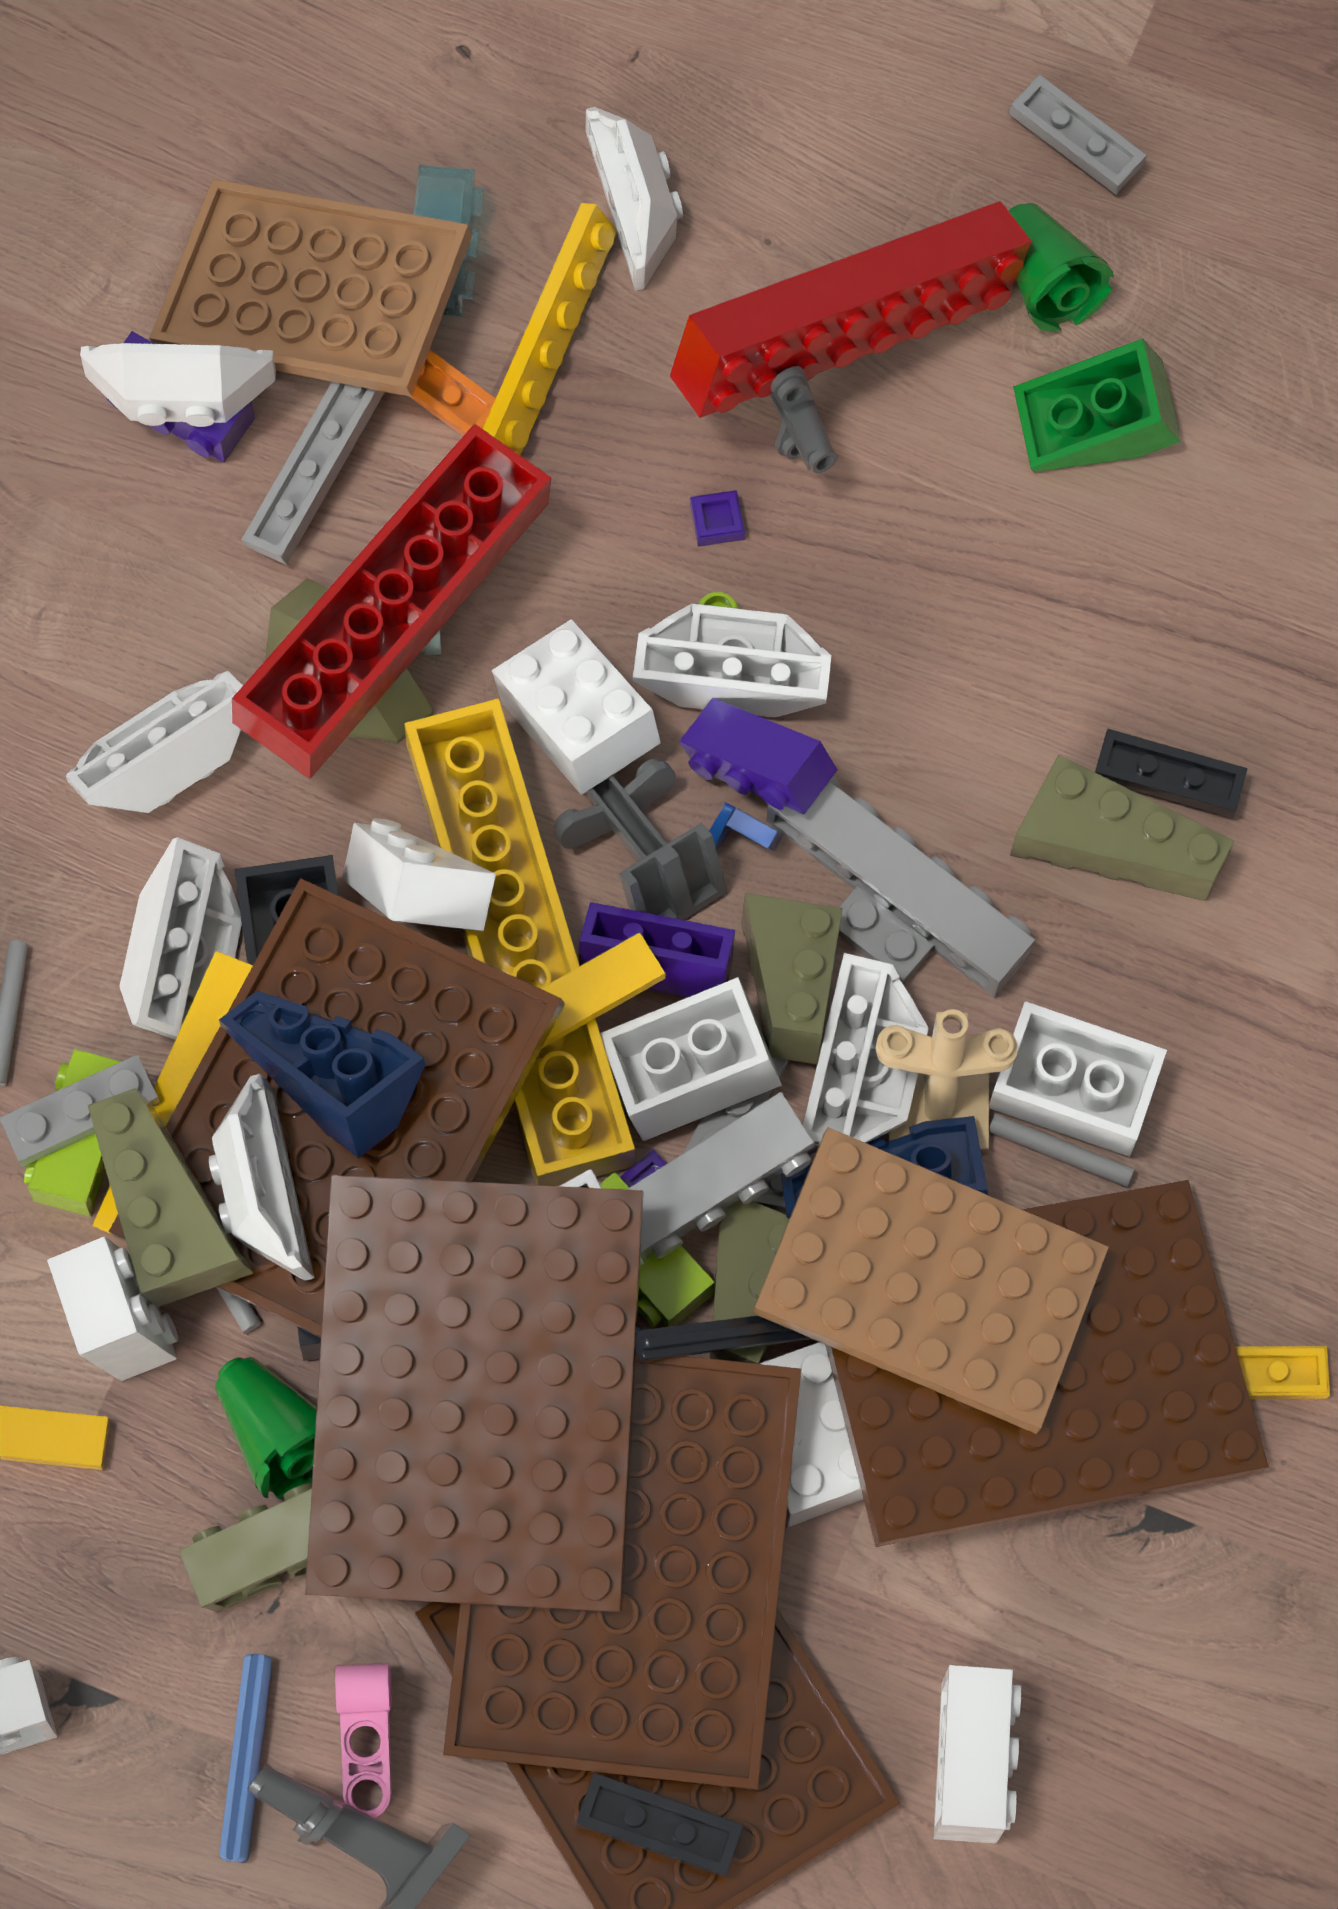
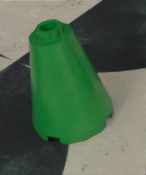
(1060, 272)
(270, 1425)

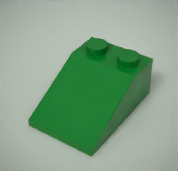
(1098, 410)

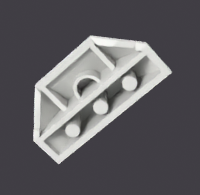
(635, 191)
(178, 381)
(734, 656)
(161, 748)
(176, 929)
(850, 1083)
(258, 1180)

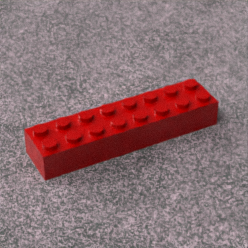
(849, 308)
(391, 601)

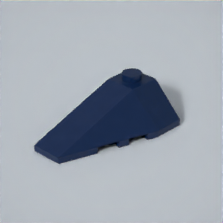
(336, 1073)
(940, 1146)

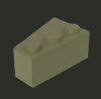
(792, 970)
(744, 1255)

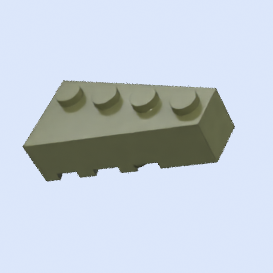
(1118, 833)
(162, 1208)
(251, 1554)

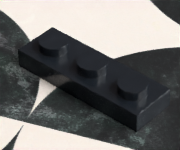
(1171, 773)
(659, 1825)

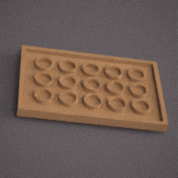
(317, 282)
(931, 1280)

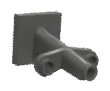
(801, 426)
(668, 877)
(401, 1860)

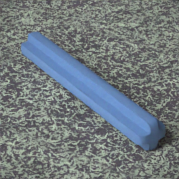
(245, 1757)

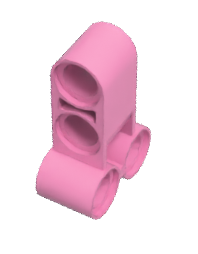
(365, 1700)

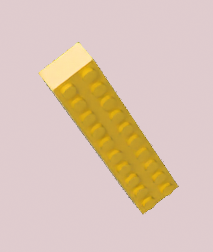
(484, 815)

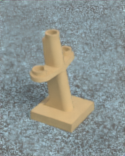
(950, 1070)

